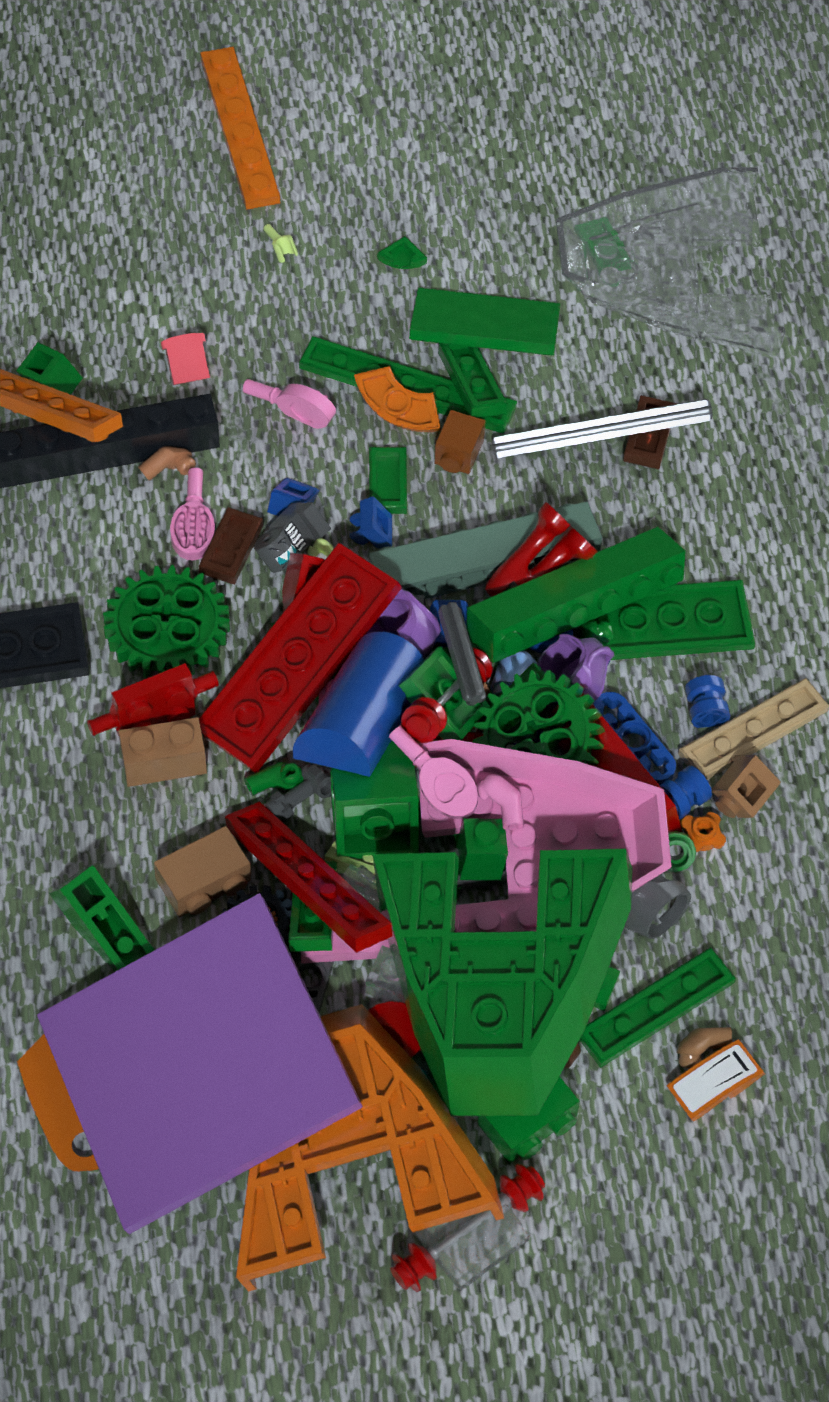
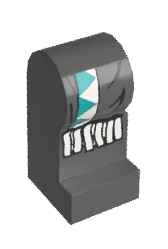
(290, 534)

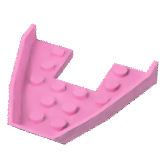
(562, 809)

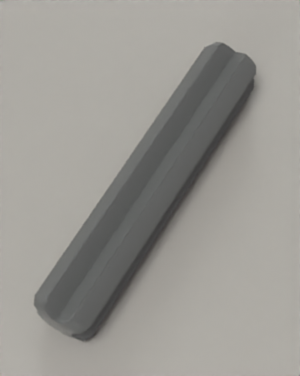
(461, 654)

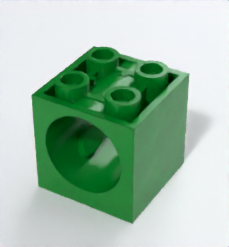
(376, 811)

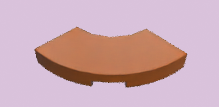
(397, 404)

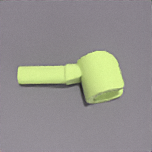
(281, 244)

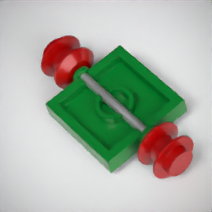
(437, 698)

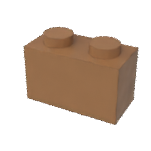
(163, 751)
(203, 872)

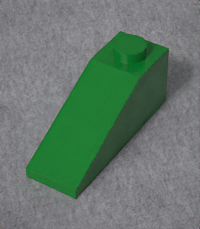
(101, 918)

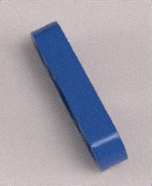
(633, 723)

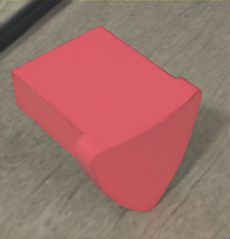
(186, 358)

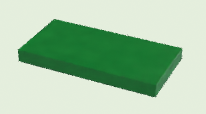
(485, 321)
(683, 621)

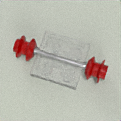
(473, 1243)

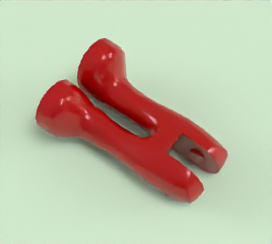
(548, 526)

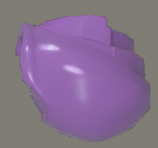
(409, 620)
(580, 660)

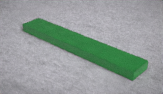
(344, 362)

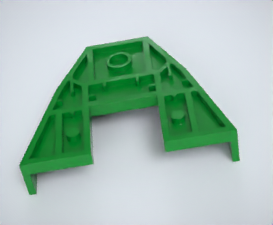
(503, 1006)

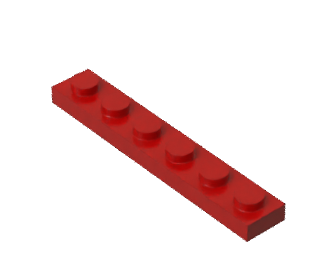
(309, 877)

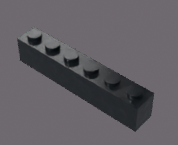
(50, 453)

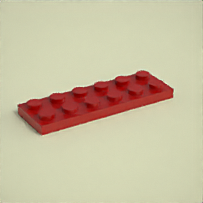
(297, 657)

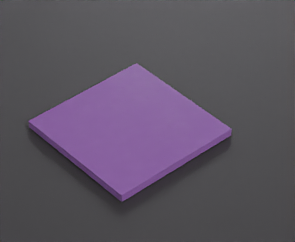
(197, 1063)

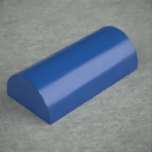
(360, 706)

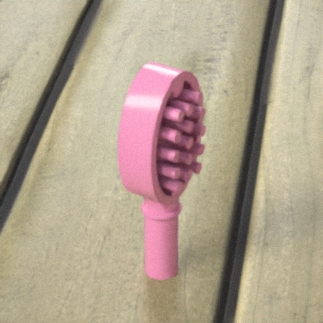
(296, 401)
(193, 522)
(441, 780)

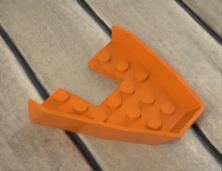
(402, 1113)

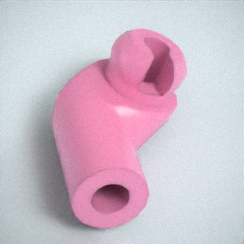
(507, 796)

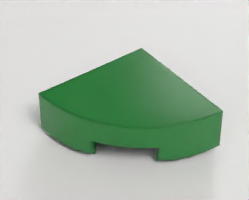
(402, 253)

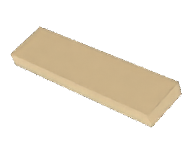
(754, 728)

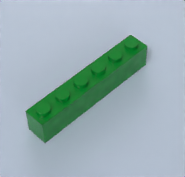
(575, 594)

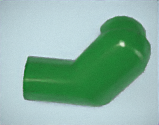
(600, 631)
(277, 776)

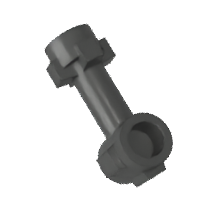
(315, 780)

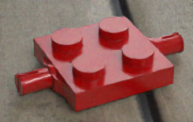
(154, 700)

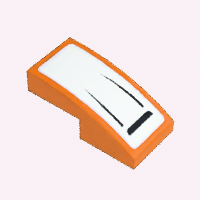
(715, 1079)

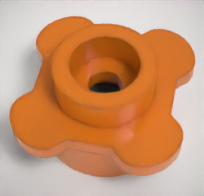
(710, 823)

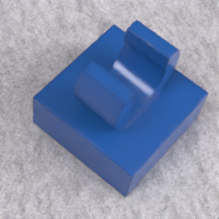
(374, 524)

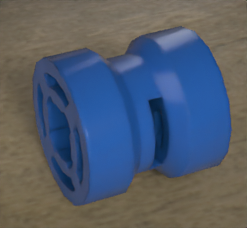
(707, 701)
(687, 790)

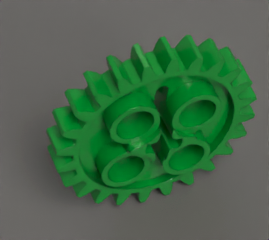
(130, 619)
(528, 702)

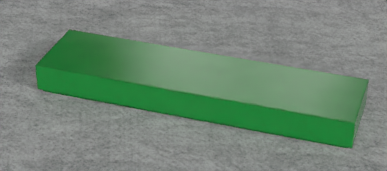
(656, 1007)

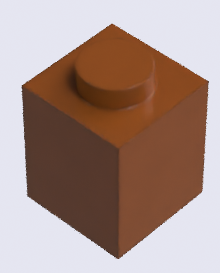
(459, 442)

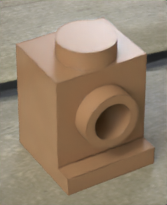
(754, 787)

